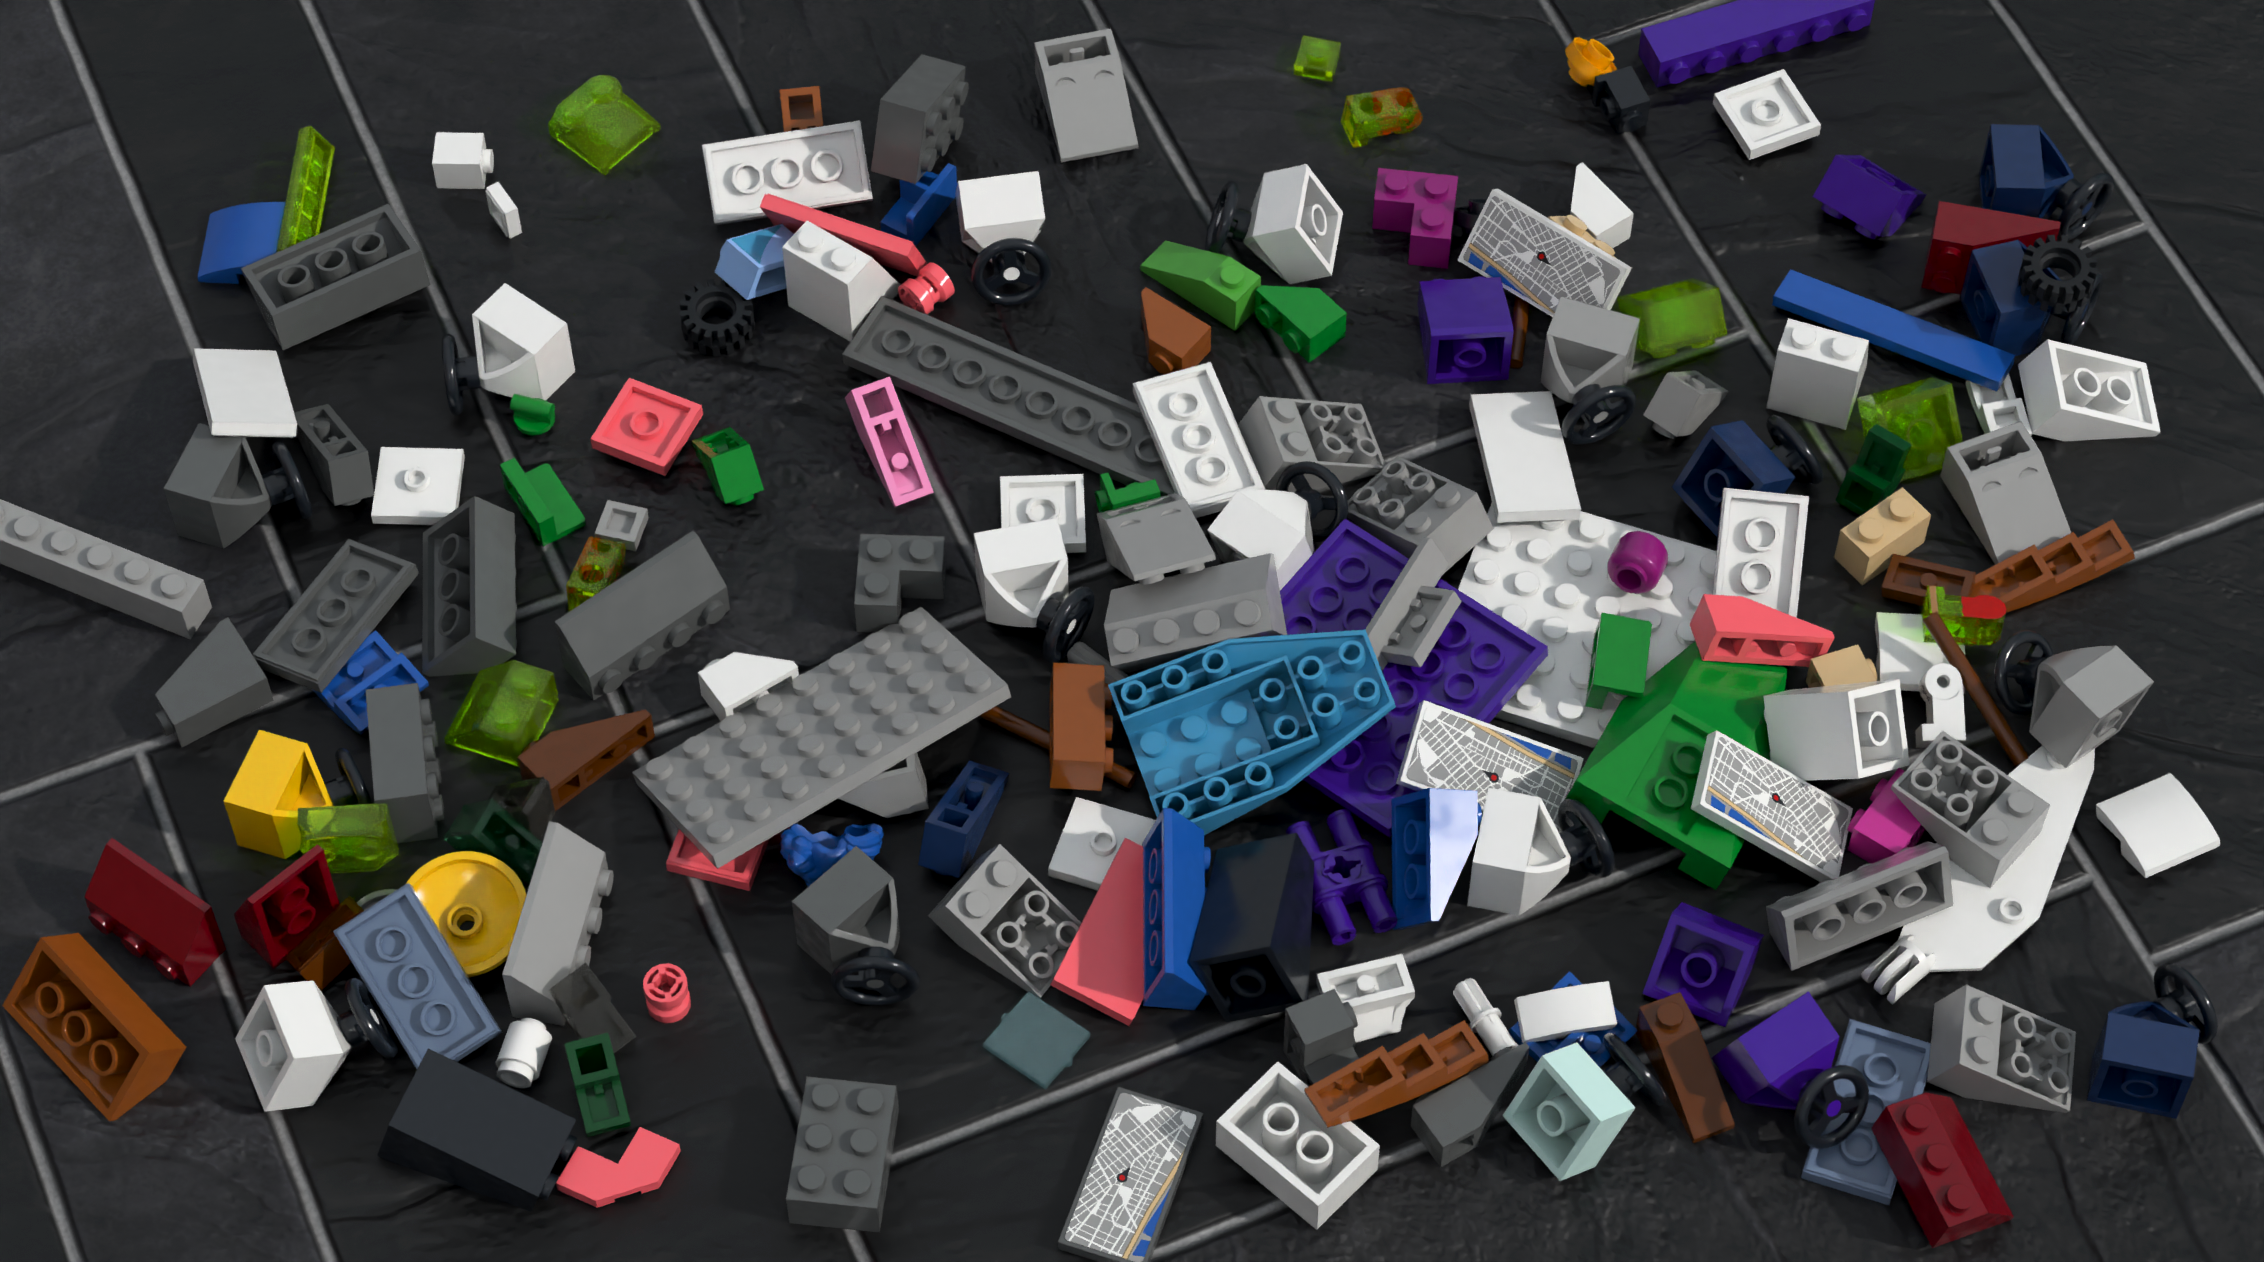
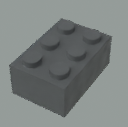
(919, 118)
(405, 760)
(842, 1154)

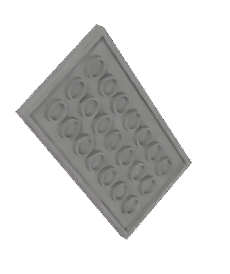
(820, 736)

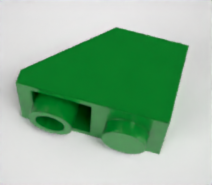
(1301, 317)

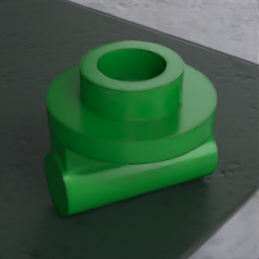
(532, 415)

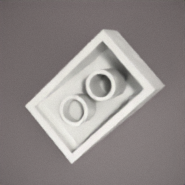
(2086, 394)

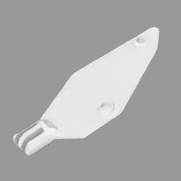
(1984, 917)

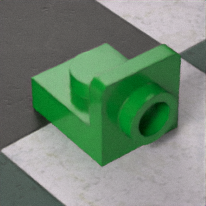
(1109, 498)

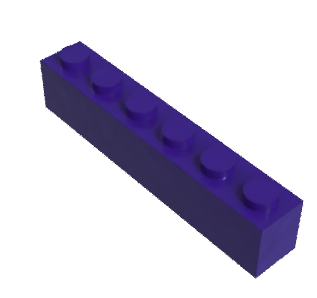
(1743, 33)

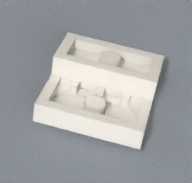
(1903, 651)
(2158, 825)

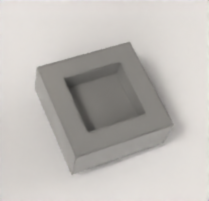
(622, 523)

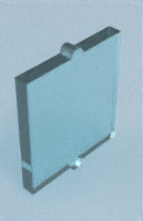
(1036, 1040)

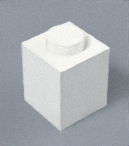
(461, 160)

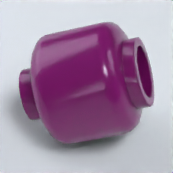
(1637, 562)

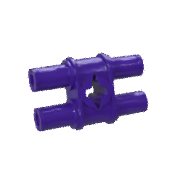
(1346, 877)

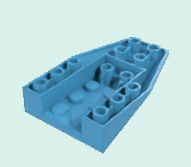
(1248, 718)

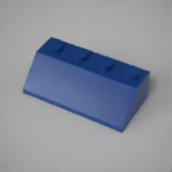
(1172, 910)

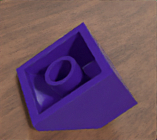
(1867, 195)
(1704, 961)

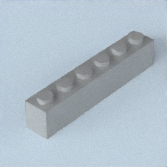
(102, 571)

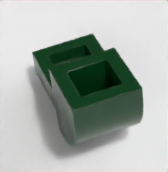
(1875, 471)
(597, 1084)

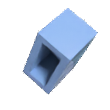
(755, 261)

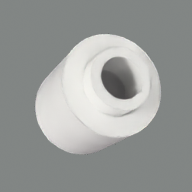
(523, 1052)

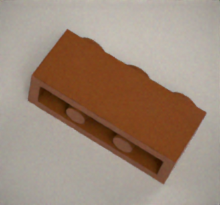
(1079, 727)

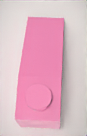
(889, 441)

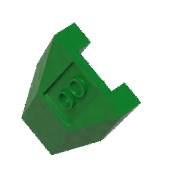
(1655, 747)

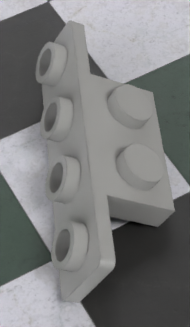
(1413, 610)

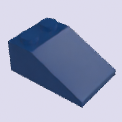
(1429, 849)

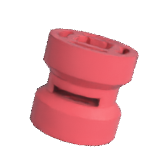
(928, 288)
(669, 1003)

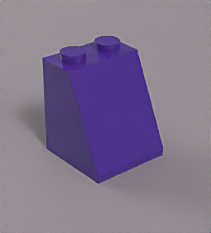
(1465, 330)

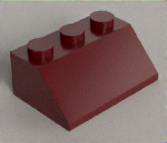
(153, 915)
(1939, 1168)

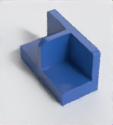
(920, 204)

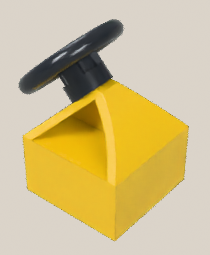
(276, 782)

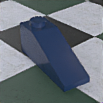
(961, 819)

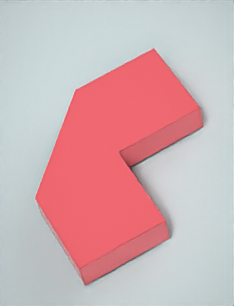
(602, 1180)

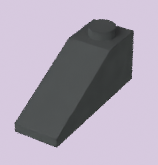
(334, 455)

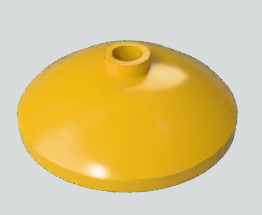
(473, 889)

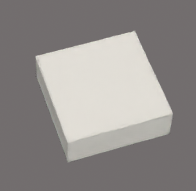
(503, 210)

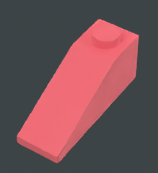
(1753, 633)

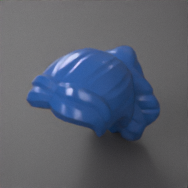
(814, 854)

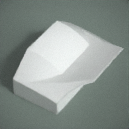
(1375, 991)

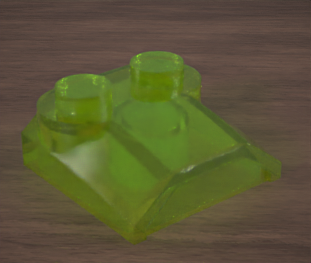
(601, 123)
(351, 836)

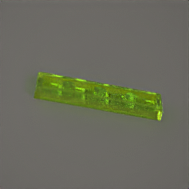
(306, 188)

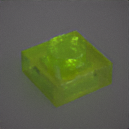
(1317, 58)

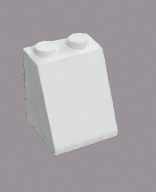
(833, 280)
(1817, 373)
(1837, 730)

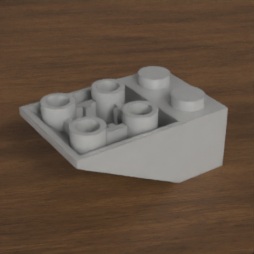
(1085, 95)
(1310, 430)
(2005, 491)
(1415, 503)
(1154, 539)
(1971, 808)
(1008, 920)
(2000, 1052)

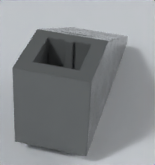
(1462, 1112)

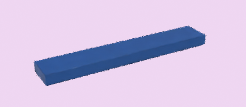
(1894, 330)

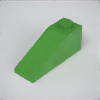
(1206, 280)

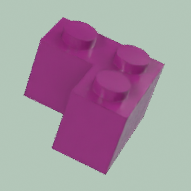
(1421, 206)

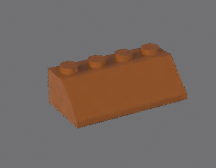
(92, 1024)

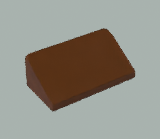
(320, 953)

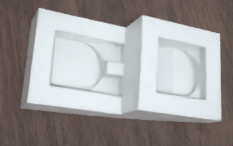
(1997, 408)
(1565, 1011)

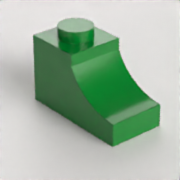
(729, 466)

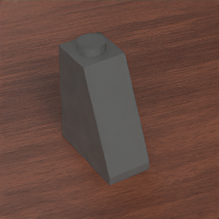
(212, 687)

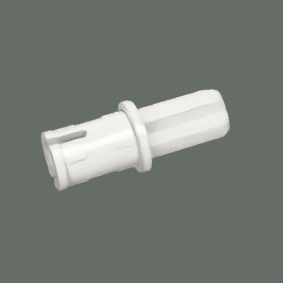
(1483, 1017)

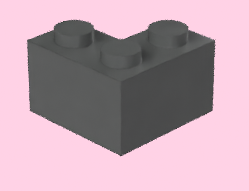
(893, 570)
(1319, 1036)

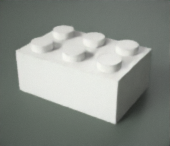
(1292, 1151)

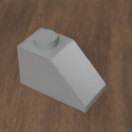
(1683, 403)
(894, 791)

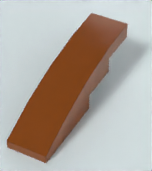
(2055, 568)
(1396, 1077)

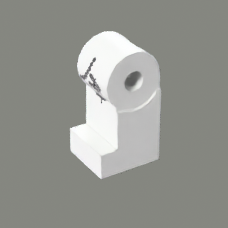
(1943, 693)

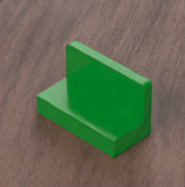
(542, 501)
(1618, 658)

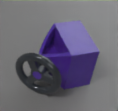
(1790, 1067)

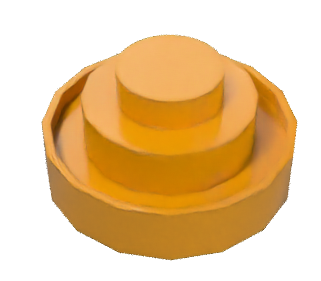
(1588, 60)

